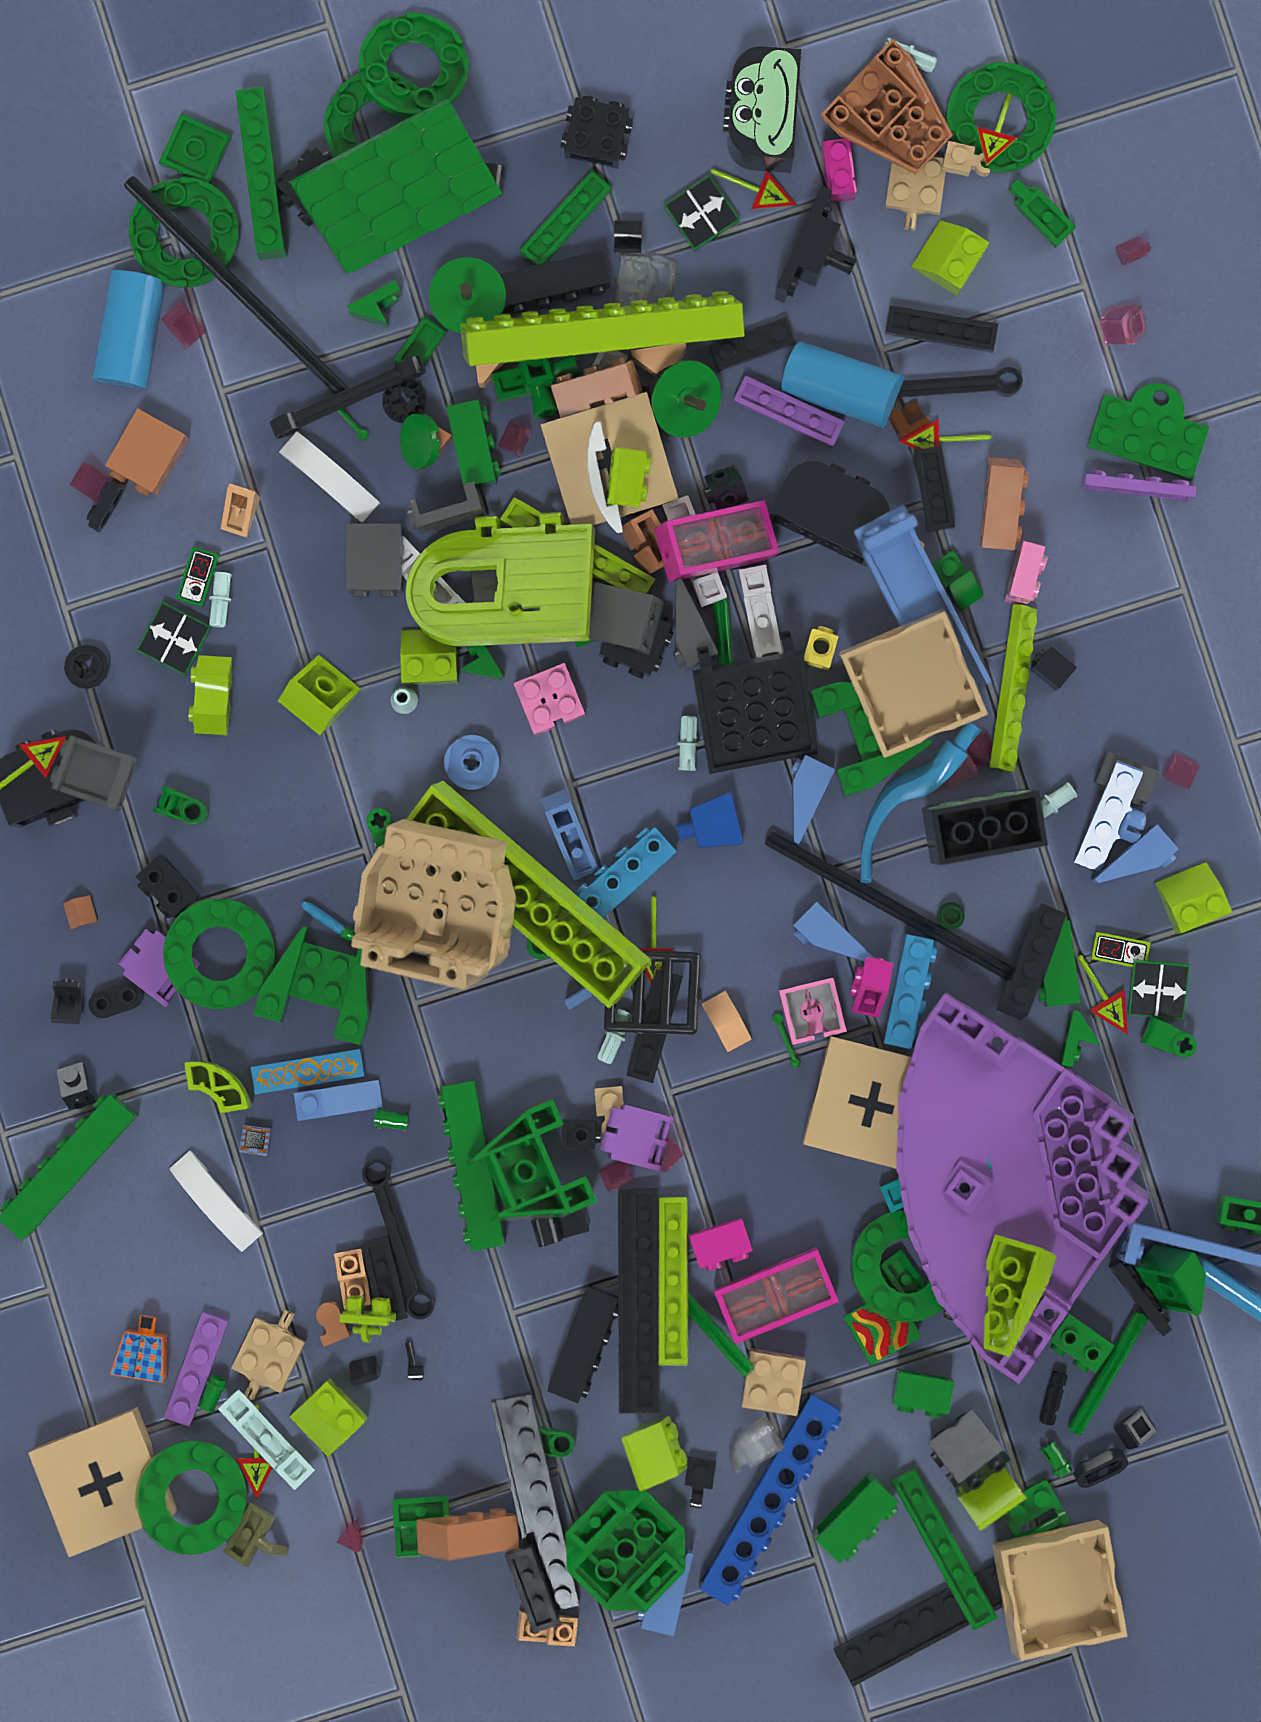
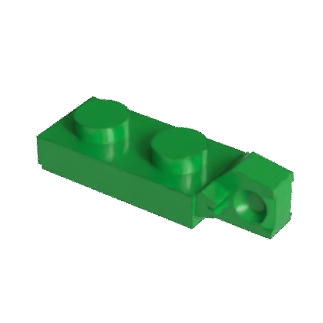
(1041, 213)

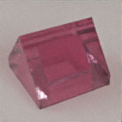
(515, 439)
(980, 750)
(616, 1176)
(351, 1537)

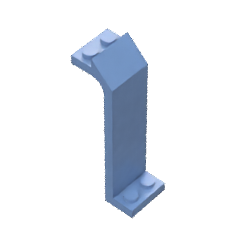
(910, 580)
(1131, 1247)

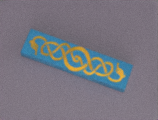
(307, 1071)

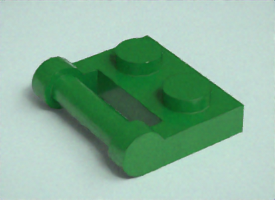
(1038, 1501)

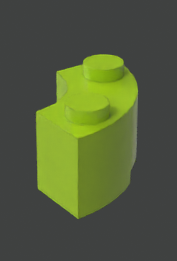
(212, 690)
(219, 1084)

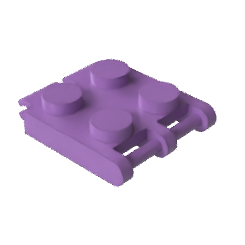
(147, 966)
(636, 1136)

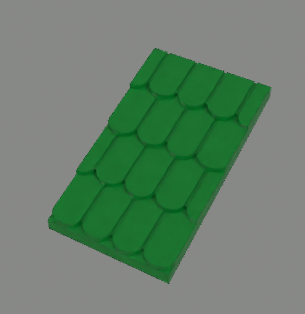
(396, 187)

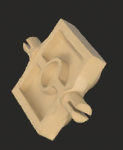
(918, 192)
(268, 1355)

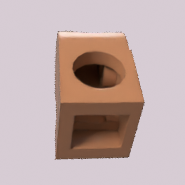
(328, 1316)

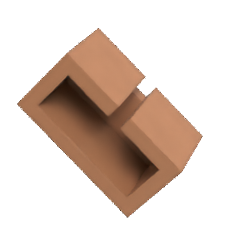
(641, 536)

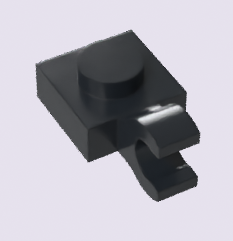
(699, 1475)

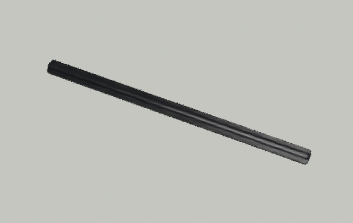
(234, 285)
(888, 905)

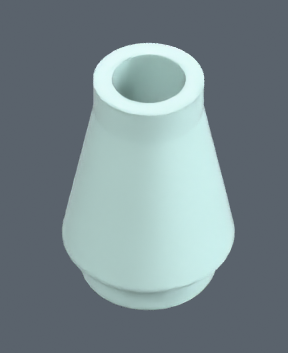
(409, 705)

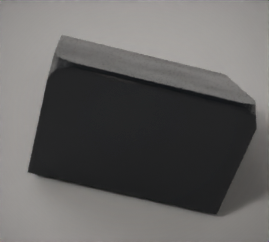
(364, 1370)
(1134, 1429)

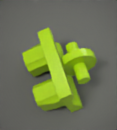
(379, 1315)

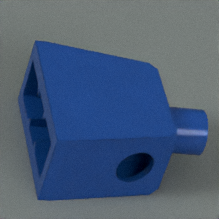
(713, 824)

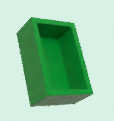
(855, 1518)

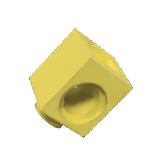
(817, 660)

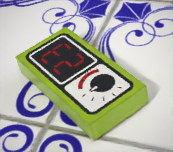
(1118, 949)

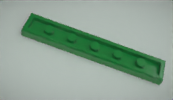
(944, 1549)

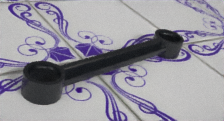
(959, 385)
(293, 421)
(398, 1239)

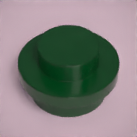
(950, 916)

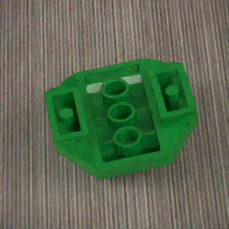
(630, 1579)

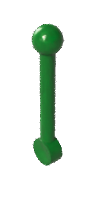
(361, 433)
(777, 1019)

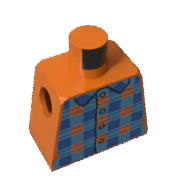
(142, 1353)

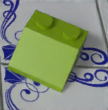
(950, 256)
(627, 477)
(427, 660)
(318, 694)
(1193, 898)
(329, 1417)
(654, 1452)
(992, 1499)

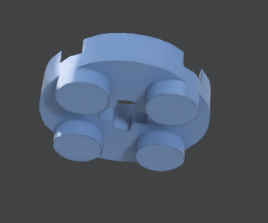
(463, 749)

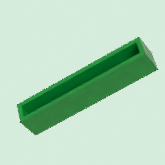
(261, 173)
(67, 1166)
(475, 1182)

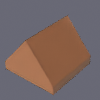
(445, 439)
(80, 912)

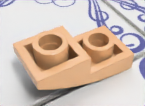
(353, 1276)
(561, 1635)

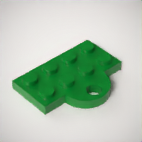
(1149, 432)

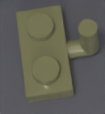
(251, 1536)

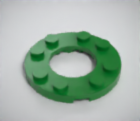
(409, 29)
(1023, 85)
(343, 108)
(180, 194)
(179, 962)
(869, 1280)
(153, 1486)

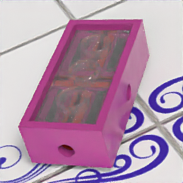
(716, 541)
(775, 1295)

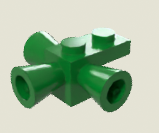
(534, 380)

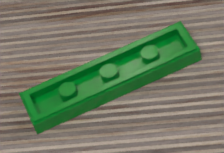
(566, 219)

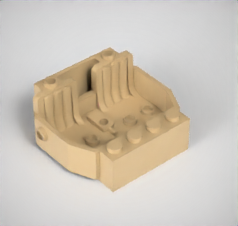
(402, 899)

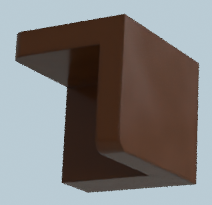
(907, 420)

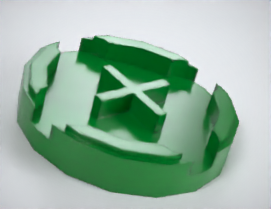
(419, 441)

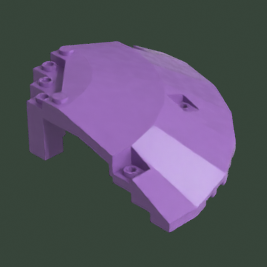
(1049, 1179)

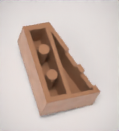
(596, 387)
(1003, 503)
(468, 1534)

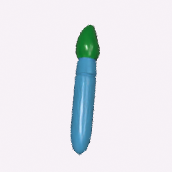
(345, 932)

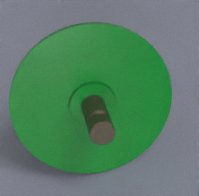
(466, 290)
(685, 398)

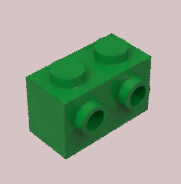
(1238, 1212)
(1080, 1343)
(922, 1392)

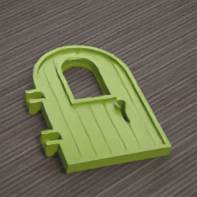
(532, 573)

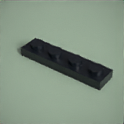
(941, 329)
(650, 1046)

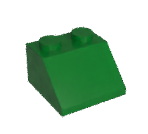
(1174, 1278)

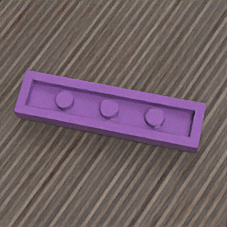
(788, 411)
(1128, 485)
(196, 1369)

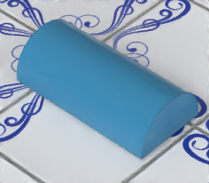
(128, 329)
(841, 384)

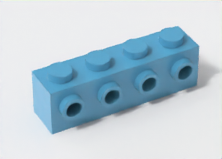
(627, 873)
(907, 991)

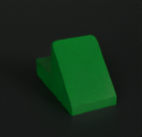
(368, 306)
(957, 581)
(484, 665)
(1076, 1031)

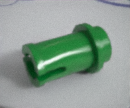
(390, 1119)
(212, 1393)
(1056, 1460)

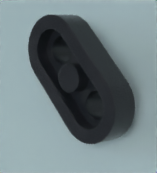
(100, 514)
(115, 1000)
(1100, 1467)

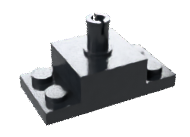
(814, 249)

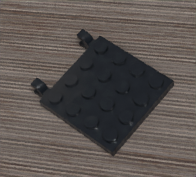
(754, 709)

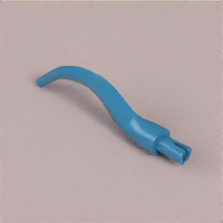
(914, 785)

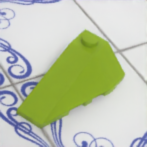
(1014, 1288)

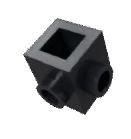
(725, 488)

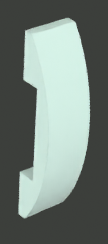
(266, 1439)

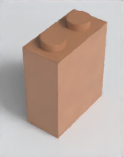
(146, 453)

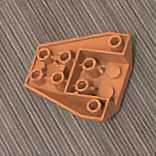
(890, 111)

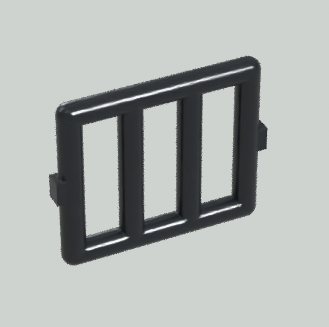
(664, 1025)

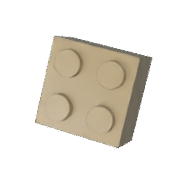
(774, 1382)

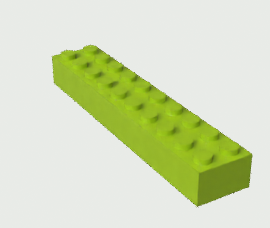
(601, 329)
(545, 907)

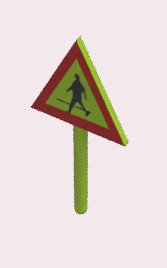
(994, 142)
(768, 194)
(929, 437)
(41, 754)
(652, 966)
(1111, 1009)
(255, 1470)

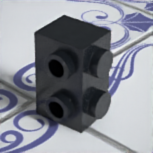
(167, 886)

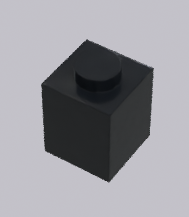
(1052, 667)

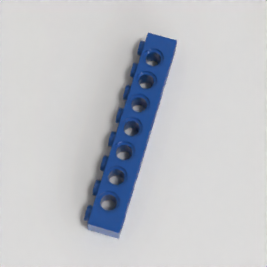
(730, 1589)

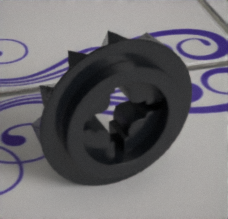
(396, 411)
(83, 654)

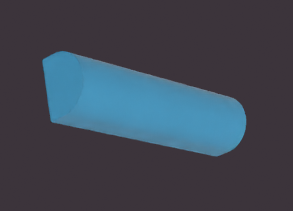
(1231, 1287)

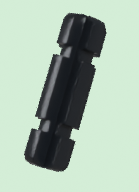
(1053, 1398)

